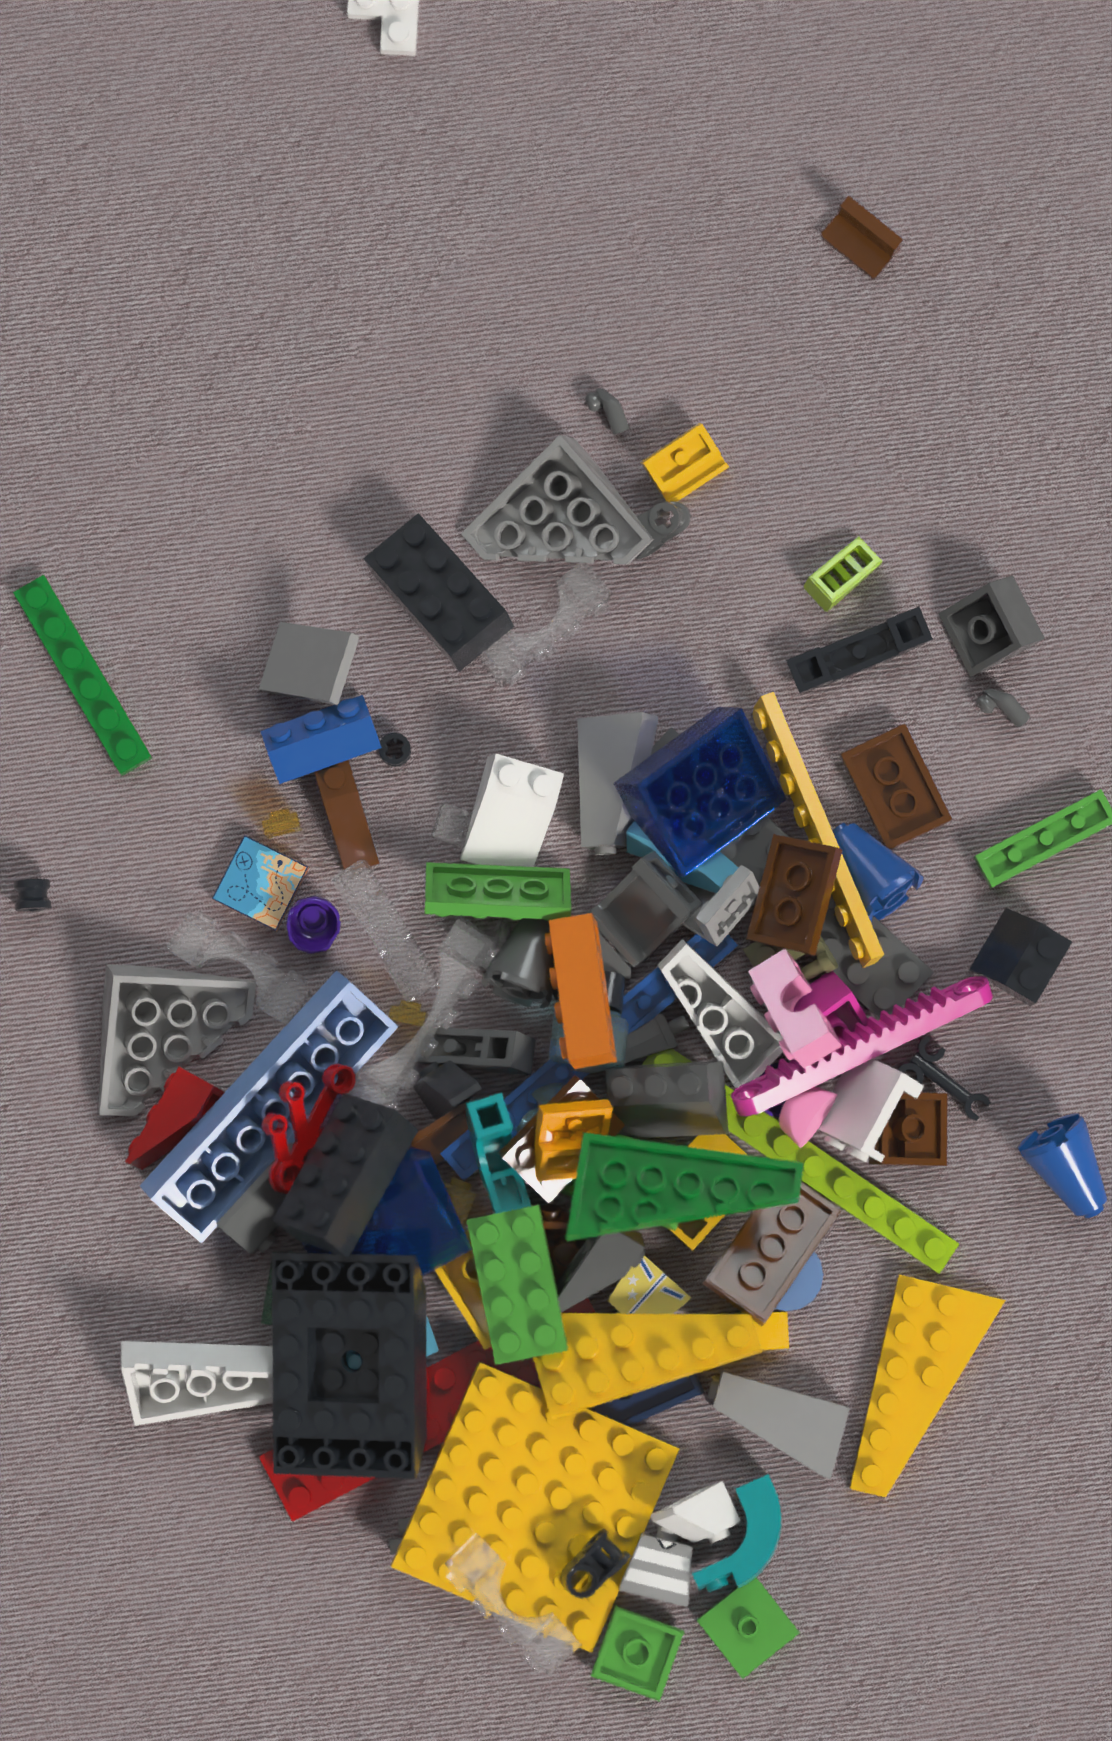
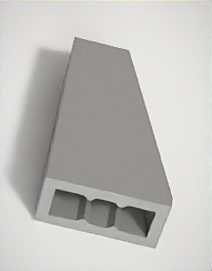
(606, 752)
(789, 1420)

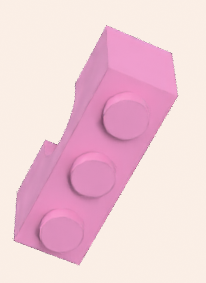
(804, 1033)

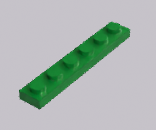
(82, 675)

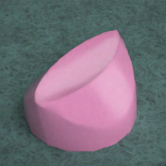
(805, 1113)

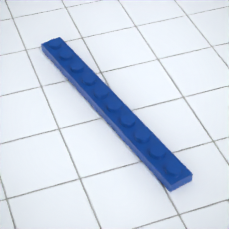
(639, 1007)

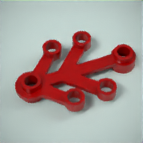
(305, 1130)

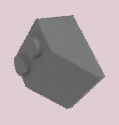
(991, 625)

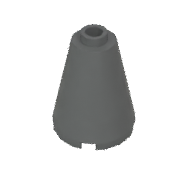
(523, 965)

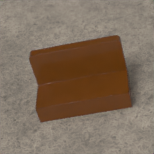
(862, 238)
(442, 1133)

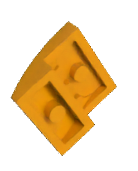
(561, 1135)

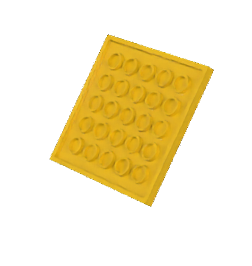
(534, 1497)

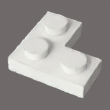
(398, 23)

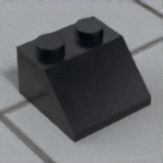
(1020, 956)

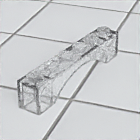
(460, 958)

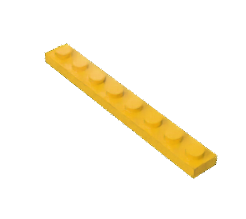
(810, 815)

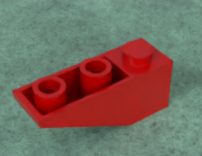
(177, 1112)

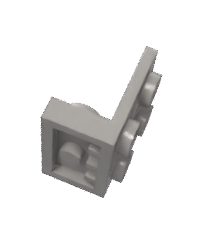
(725, 908)

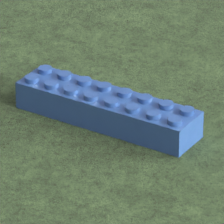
(228, 1143)

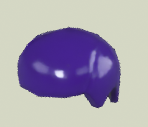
(313, 924)

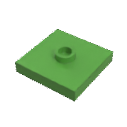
(748, 1626)
(637, 1653)

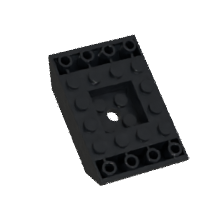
(325, 1412)

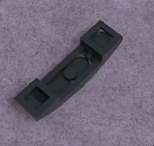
(860, 651)

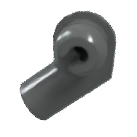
(612, 408)
(1006, 702)

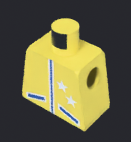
(647, 1291)

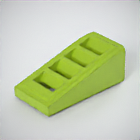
(825, 588)

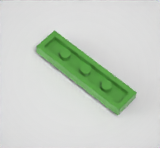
(1045, 839)

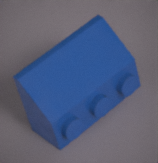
(320, 739)

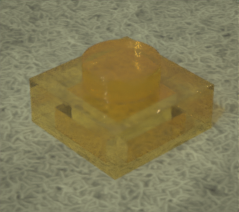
(281, 823)
(408, 1013)

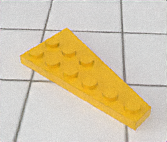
(634, 1352)
(922, 1355)

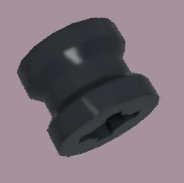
(32, 895)

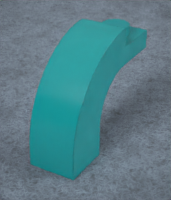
(489, 1133)
(760, 1543)

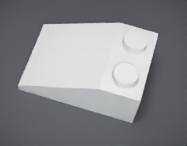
(511, 813)

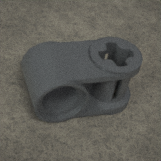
(655, 523)

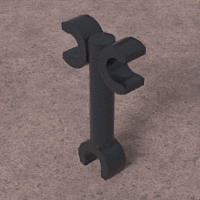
(922, 1064)

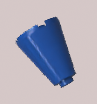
(876, 871)
(1067, 1164)

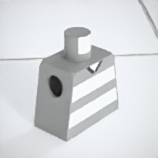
(660, 1568)

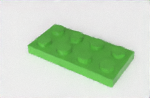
(497, 891)
(517, 1284)

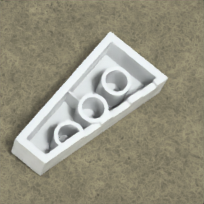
(722, 1015)
(194, 1379)

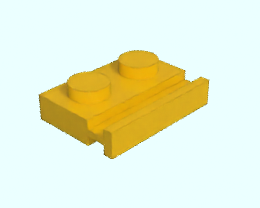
(685, 464)

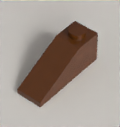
(346, 814)

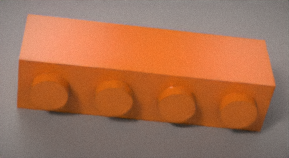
(581, 990)

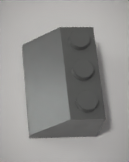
(669, 1099)
(252, 1215)

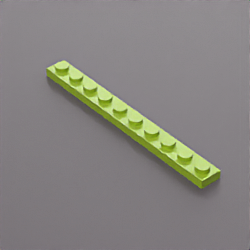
(836, 1182)

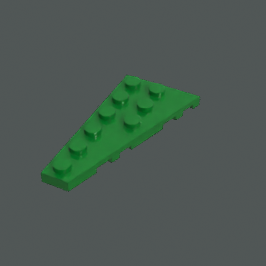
(652, 1184)

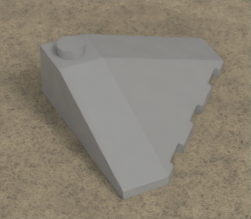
(560, 511)
(158, 1023)

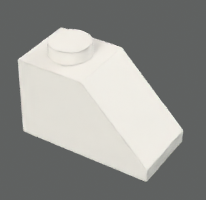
(700, 1514)

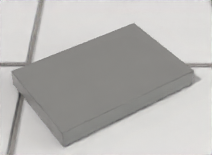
(309, 663)

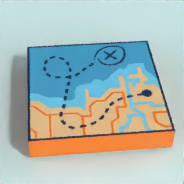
(260, 883)

